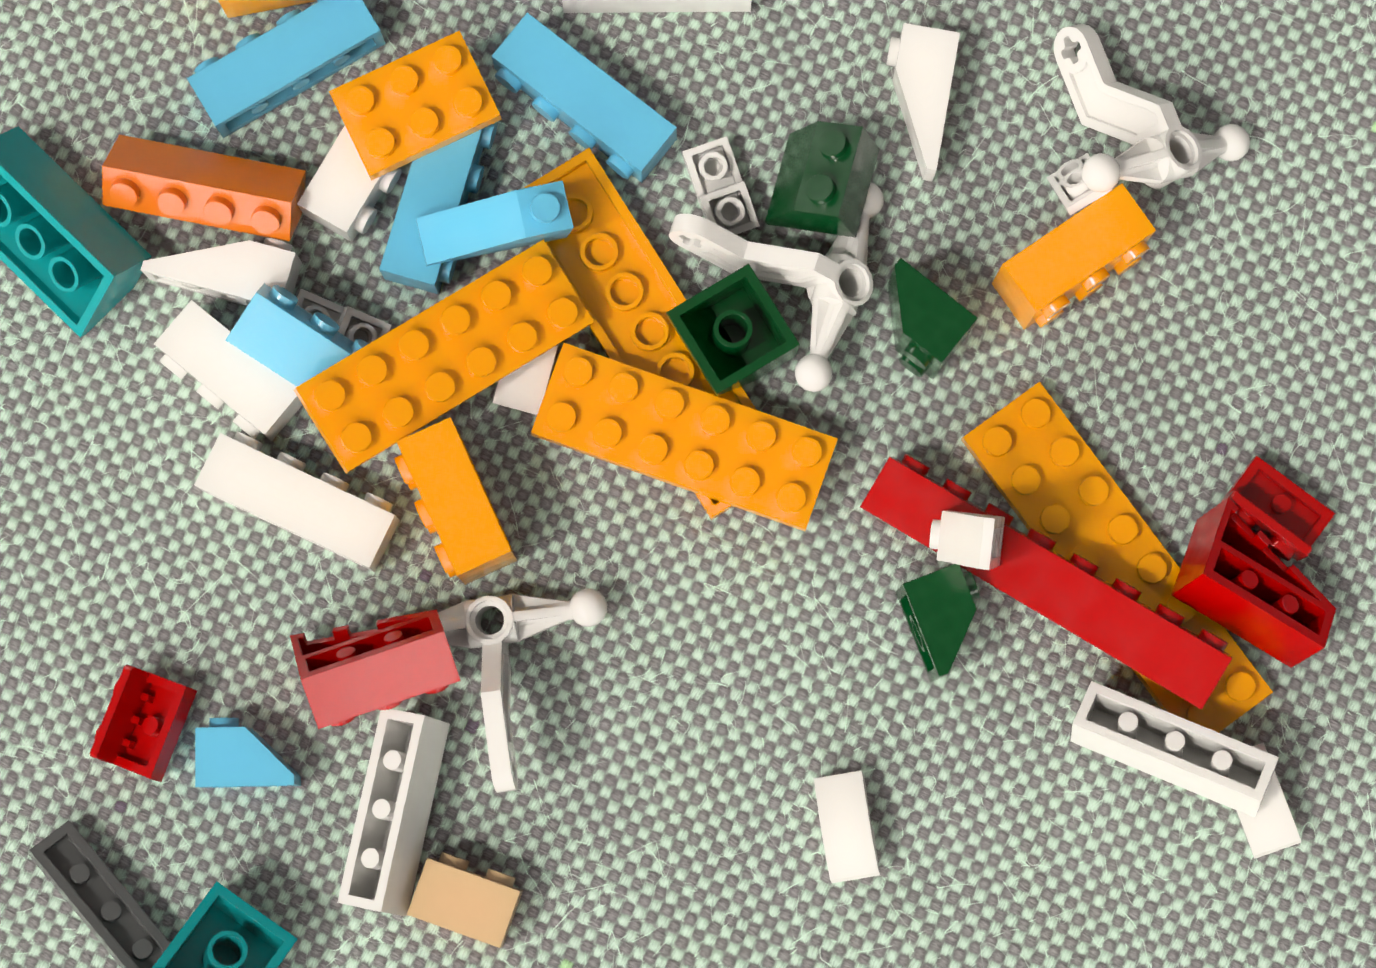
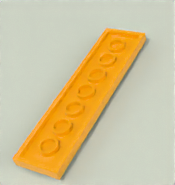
(624, 283)
(1071, 498)

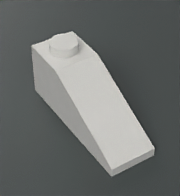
(922, 83)
(229, 270)
(968, 539)

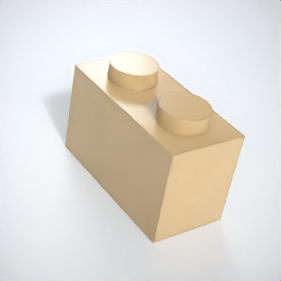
(465, 900)

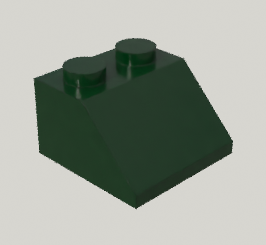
(824, 179)
(925, 321)
(734, 331)
(939, 615)

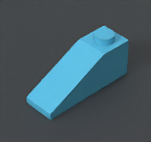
(496, 224)

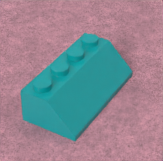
(61, 237)

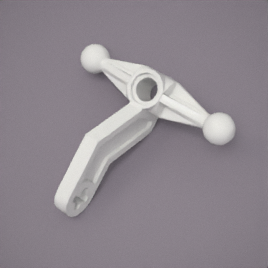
(1161, 145)
(833, 281)
(522, 619)

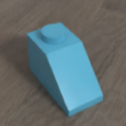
(238, 758)

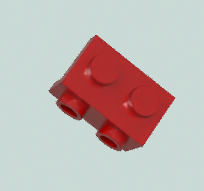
(1279, 510)
(143, 722)

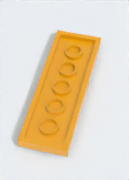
(443, 356)
(684, 436)

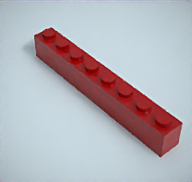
(1060, 587)

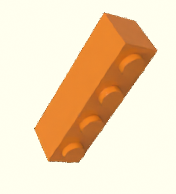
(203, 187)

